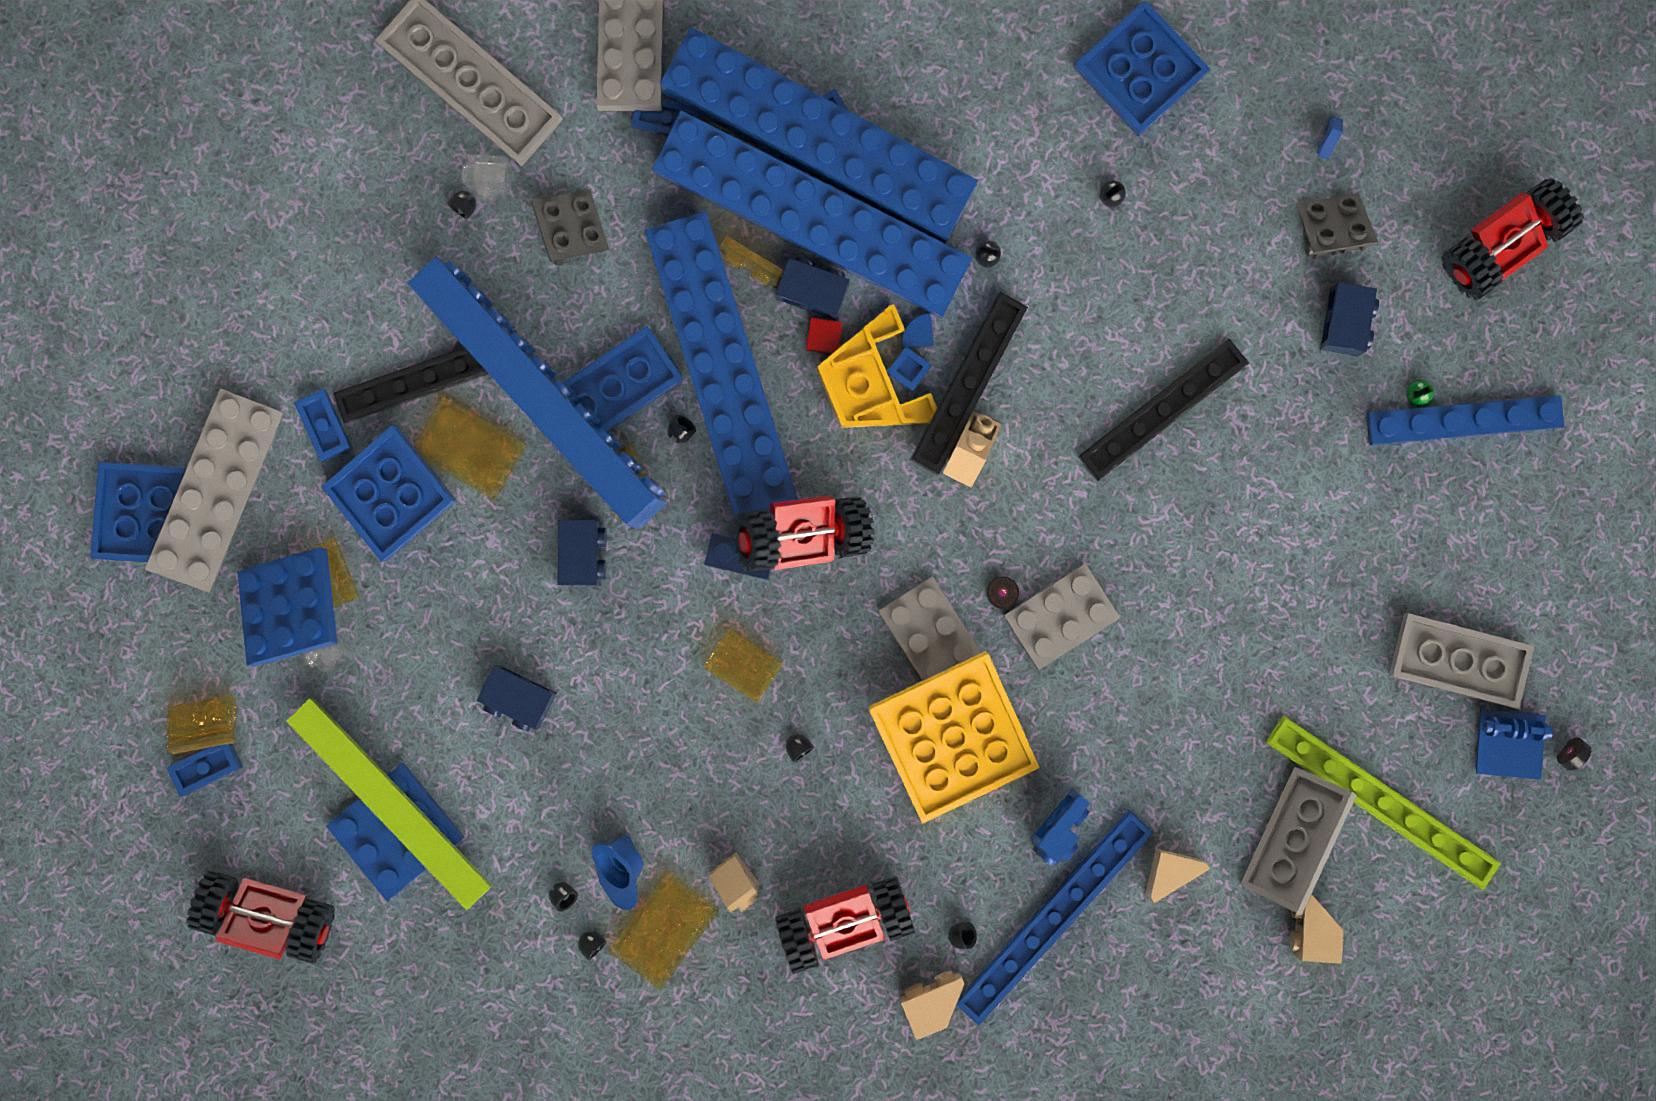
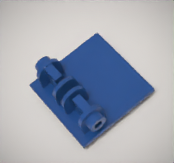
(1511, 744)

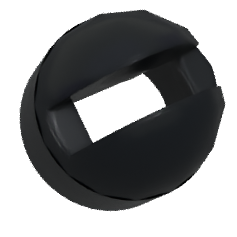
(1117, 198)
(460, 201)
(988, 260)
(675, 428)
(797, 745)
(558, 895)
(962, 935)
(589, 943)

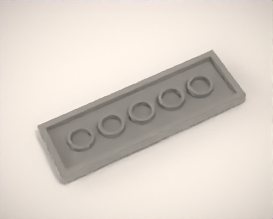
(469, 80)
(214, 491)

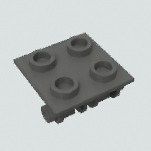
(1336, 225)
(569, 226)

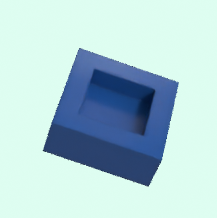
(909, 369)

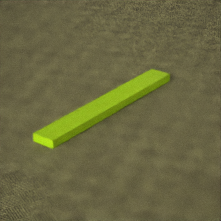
(389, 803)
(1384, 803)

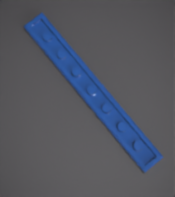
(1054, 917)

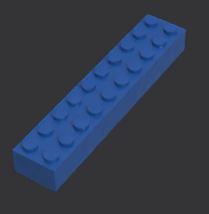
(817, 135)
(811, 214)
(720, 363)
(537, 393)

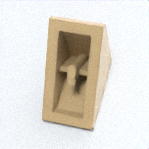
(1171, 872)

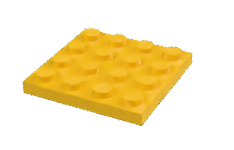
(954, 737)

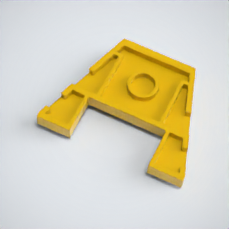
(860, 385)

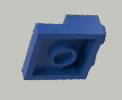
(1054, 837)

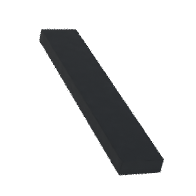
(968, 383)
(408, 384)
(1163, 410)

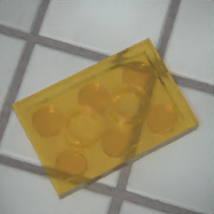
(469, 448)
(664, 930)

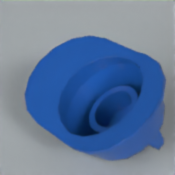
(617, 870)

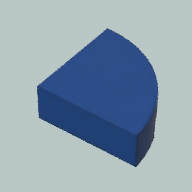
(1334, 130)
(918, 333)

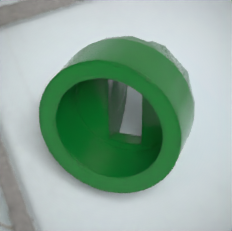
(1419, 385)

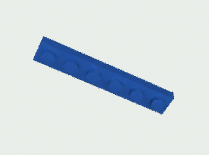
(1465, 420)

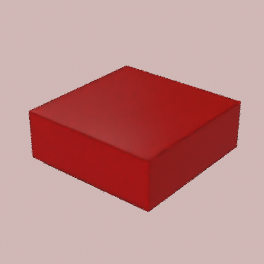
(824, 336)

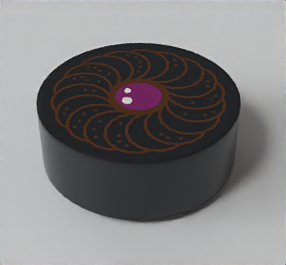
(1002, 592)
(1574, 754)

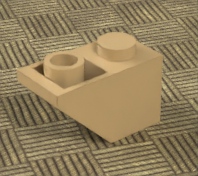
(972, 449)
(735, 883)
(1316, 935)
(933, 1005)

